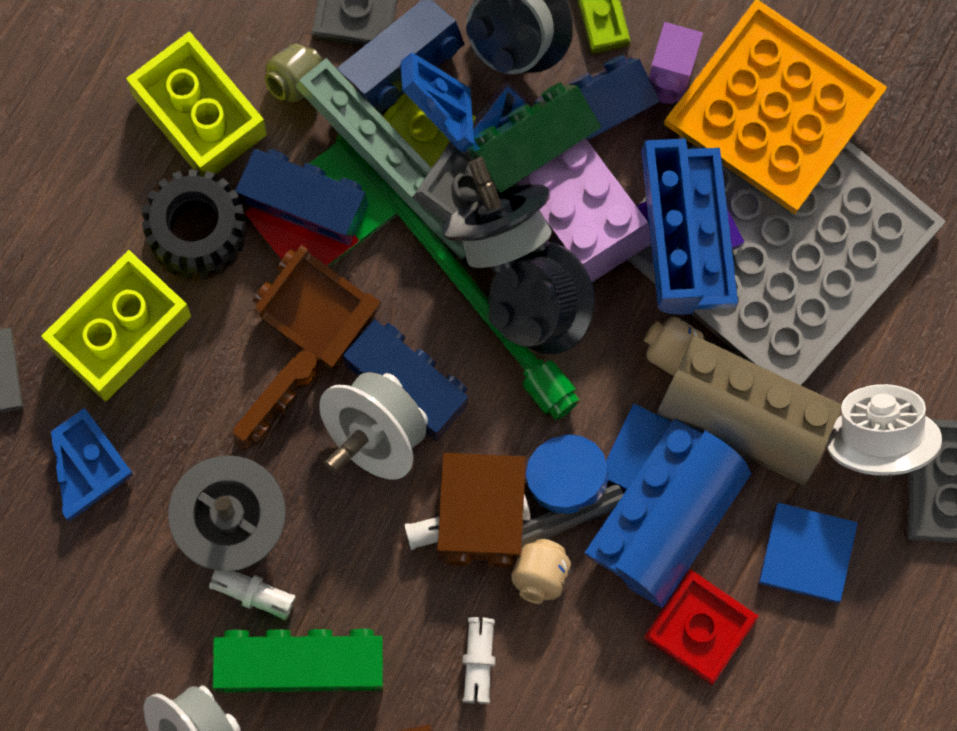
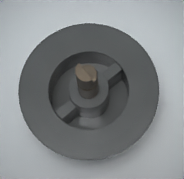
(226, 513)

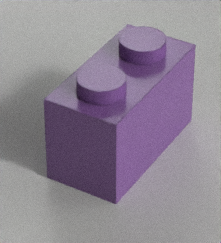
(674, 62)

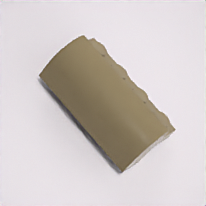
(751, 410)

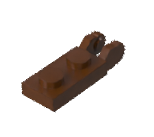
(277, 397)

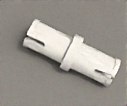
(253, 592)
(478, 660)

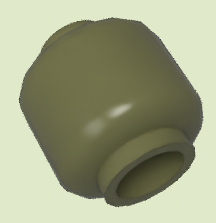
(287, 69)

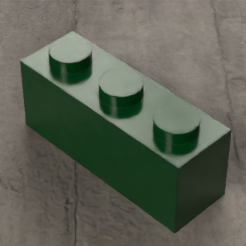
(535, 135)

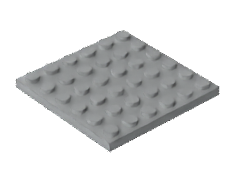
(815, 271)

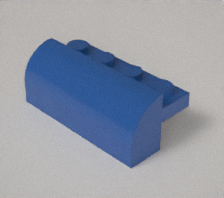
(688, 227)
(669, 511)

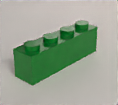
(298, 663)

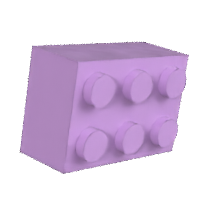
(590, 210)

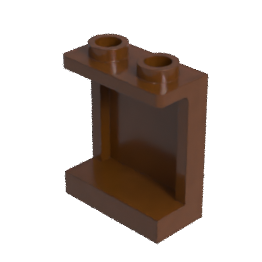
(315, 307)
(481, 509)

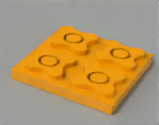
(775, 106)

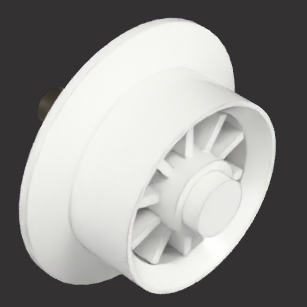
(884, 432)

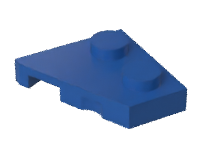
(440, 98)
(86, 464)

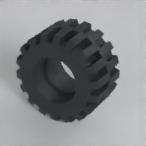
(187, 194)

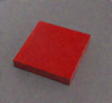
(700, 627)

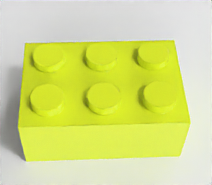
(196, 106)
(117, 325)

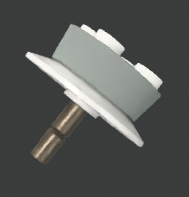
(373, 425)
(189, 712)

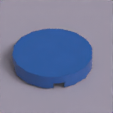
(567, 474)

